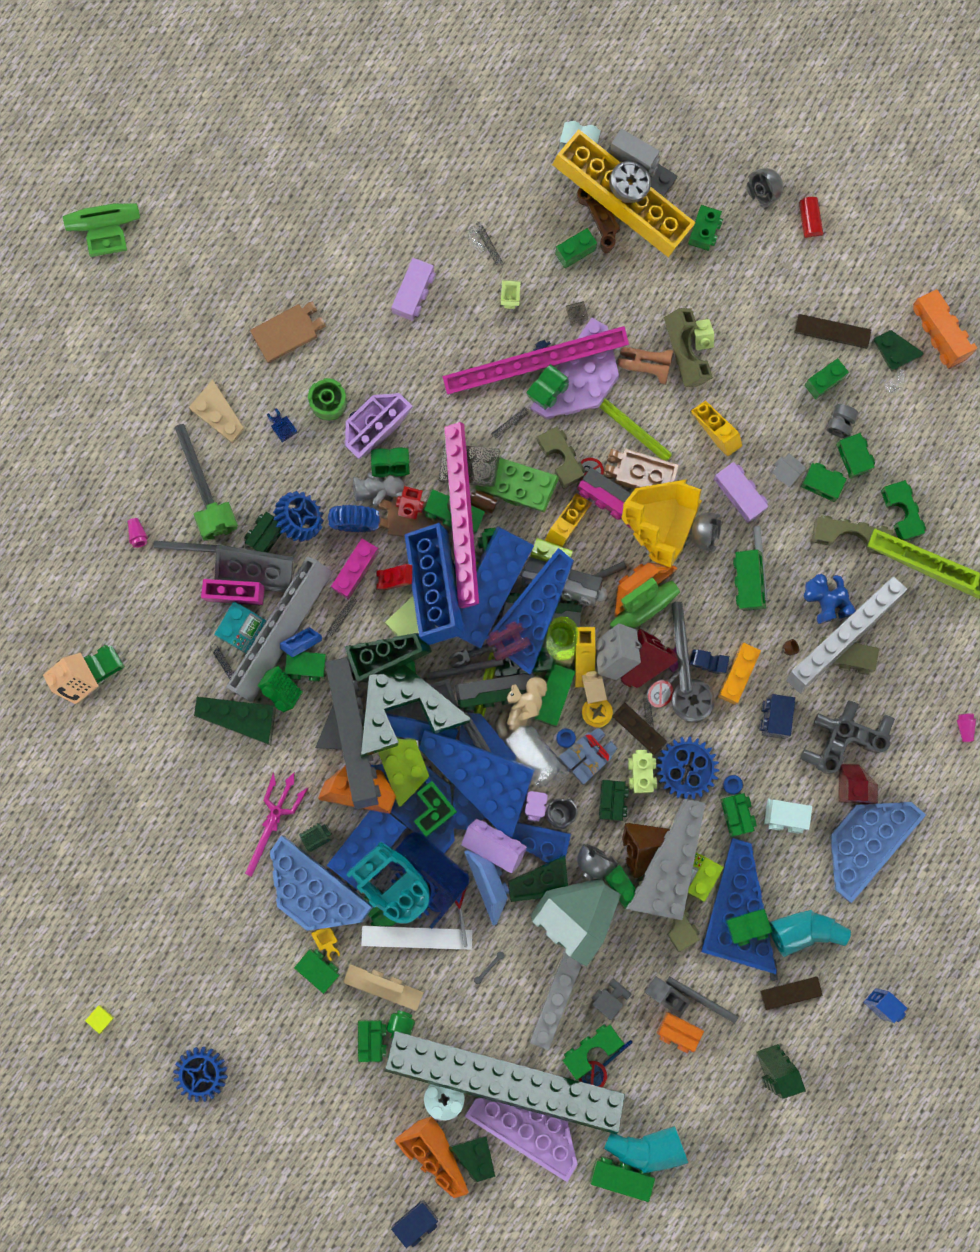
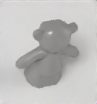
(377, 488)

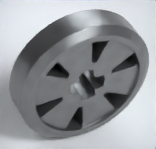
(639, 177)
(699, 711)

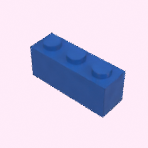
(885, 1005)

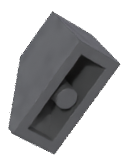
(667, 996)

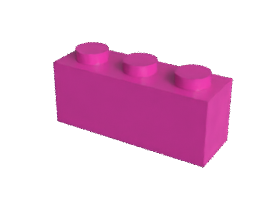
(355, 569)
(229, 591)

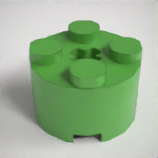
(323, 390)
(215, 520)

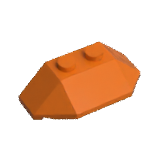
(641, 575)
(337, 790)

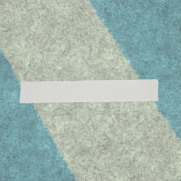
(415, 937)

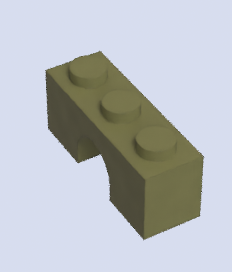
(555, 442)

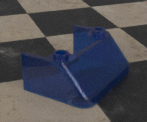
(435, 867)

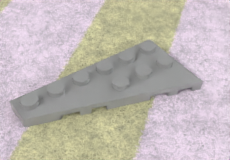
(670, 871)

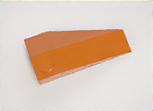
(430, 1147)

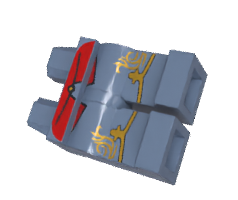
(590, 749)

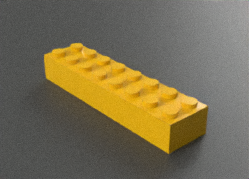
(651, 217)

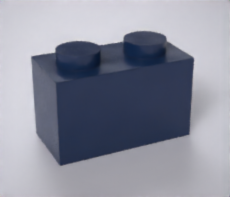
(415, 1224)

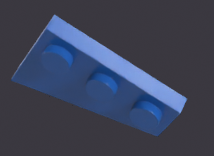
(542, 841)

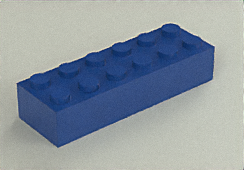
(495, 578)
(434, 584)

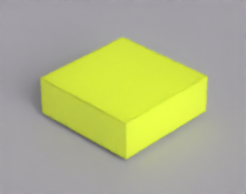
(99, 1019)

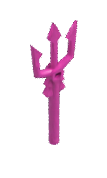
(273, 818)

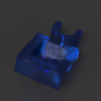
(282, 426)

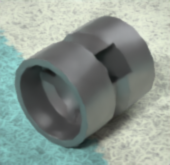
(842, 421)

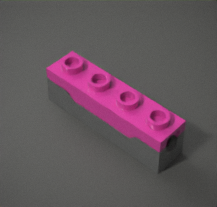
(604, 493)

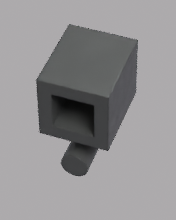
(607, 1002)

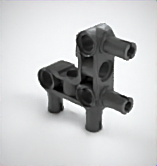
(855, 733)

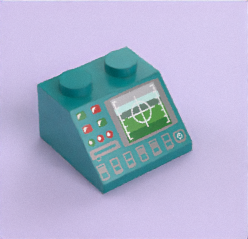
(240, 627)

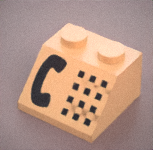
(71, 678)

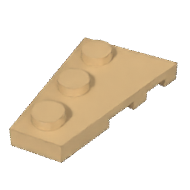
(216, 412)

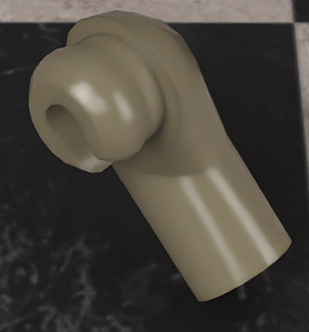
(500, 726)

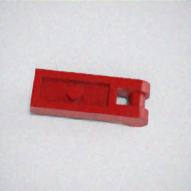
(394, 577)

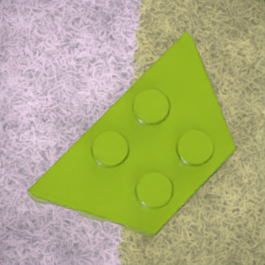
(404, 768)

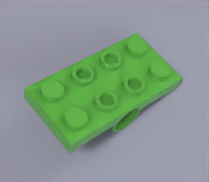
(522, 485)

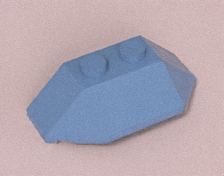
(489, 884)

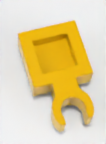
(325, 939)

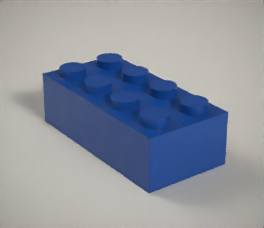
(373, 829)

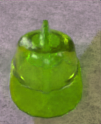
(562, 638)

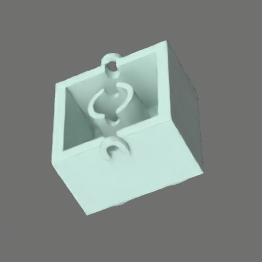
(787, 815)

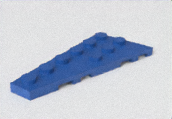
(536, 608)

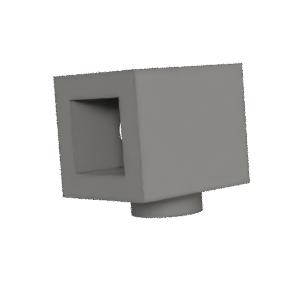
(788, 469)

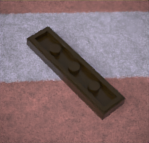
(832, 331)

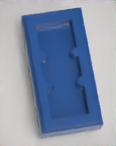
(300, 642)

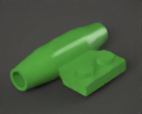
(103, 226)
(645, 603)

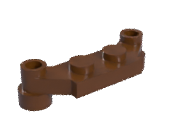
(603, 219)

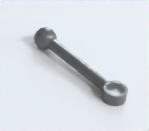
(500, 955)

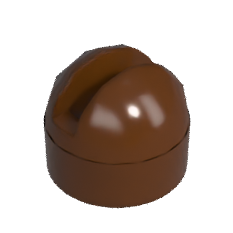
(791, 647)

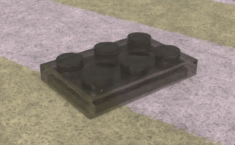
(481, 466)

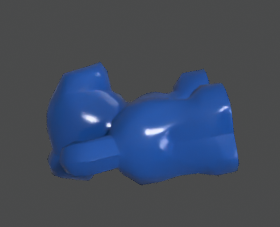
(817, 591)

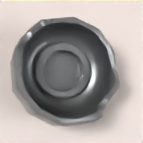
(568, 811)

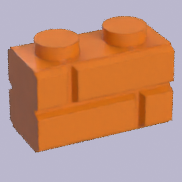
(680, 1032)

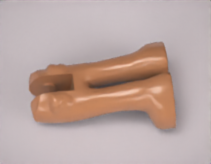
(636, 364)

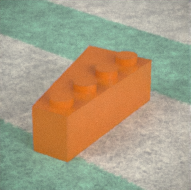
(943, 329)

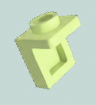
(510, 293)
(703, 335)

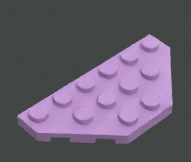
(588, 379)
(531, 1133)

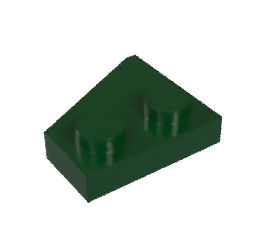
(896, 350)
(475, 1157)

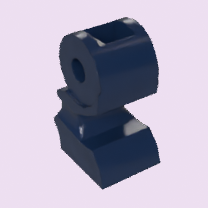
(714, 664)

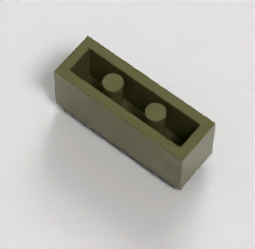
(857, 657)

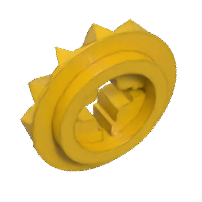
(598, 721)

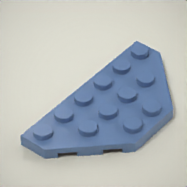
(867, 842)
(311, 892)

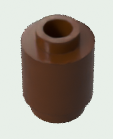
(483, 501)

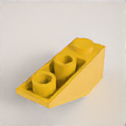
(718, 428)
(568, 520)
(584, 654)

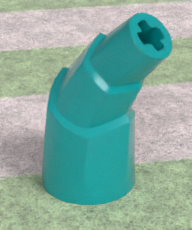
(804, 929)
(651, 1153)

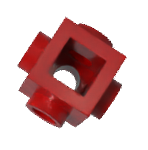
(410, 503)

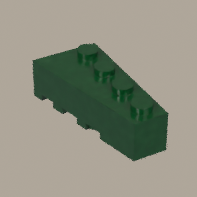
(385, 654)

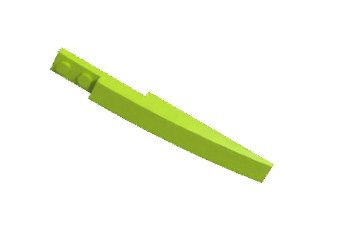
(927, 563)

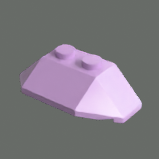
(375, 422)

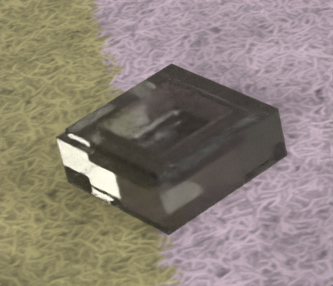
(577, 312)

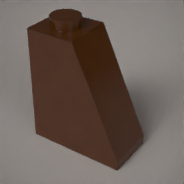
(641, 846)

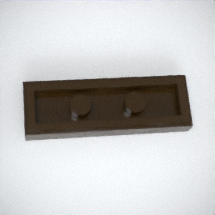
(639, 728)
(791, 993)

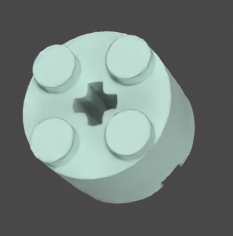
(439, 1109)

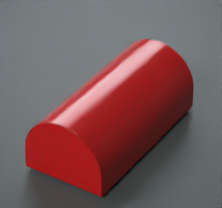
(811, 217)

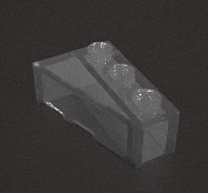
(535, 753)

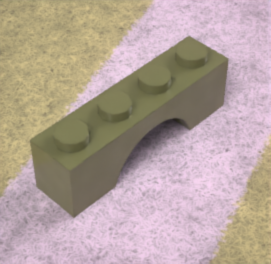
(680, 329)
(827, 530)
(682, 932)

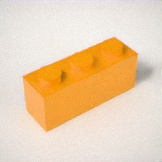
(739, 673)

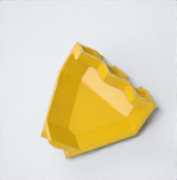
(662, 518)

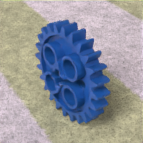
(671, 762)

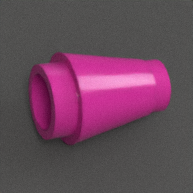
(137, 535)
(966, 726)

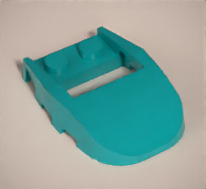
(404, 898)

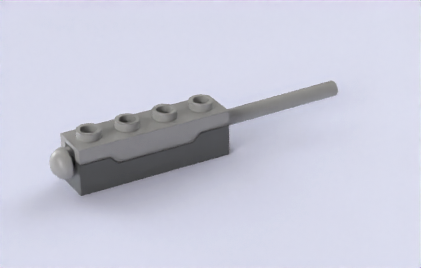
(579, 585)

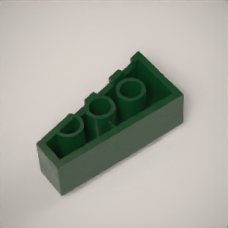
(240, 717)
(779, 1072)

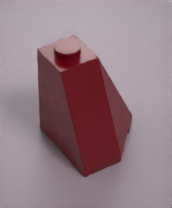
(653, 660)
(856, 785)

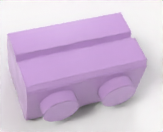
(535, 805)

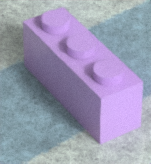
(413, 289)
(741, 492)
(494, 845)

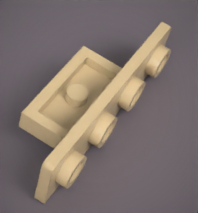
(383, 987)

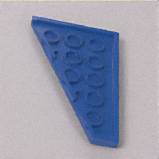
(486, 779)
(737, 895)

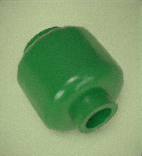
(400, 1022)

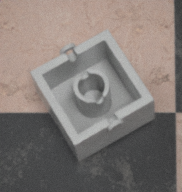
(617, 651)

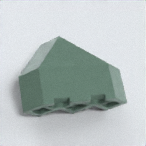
(577, 917)

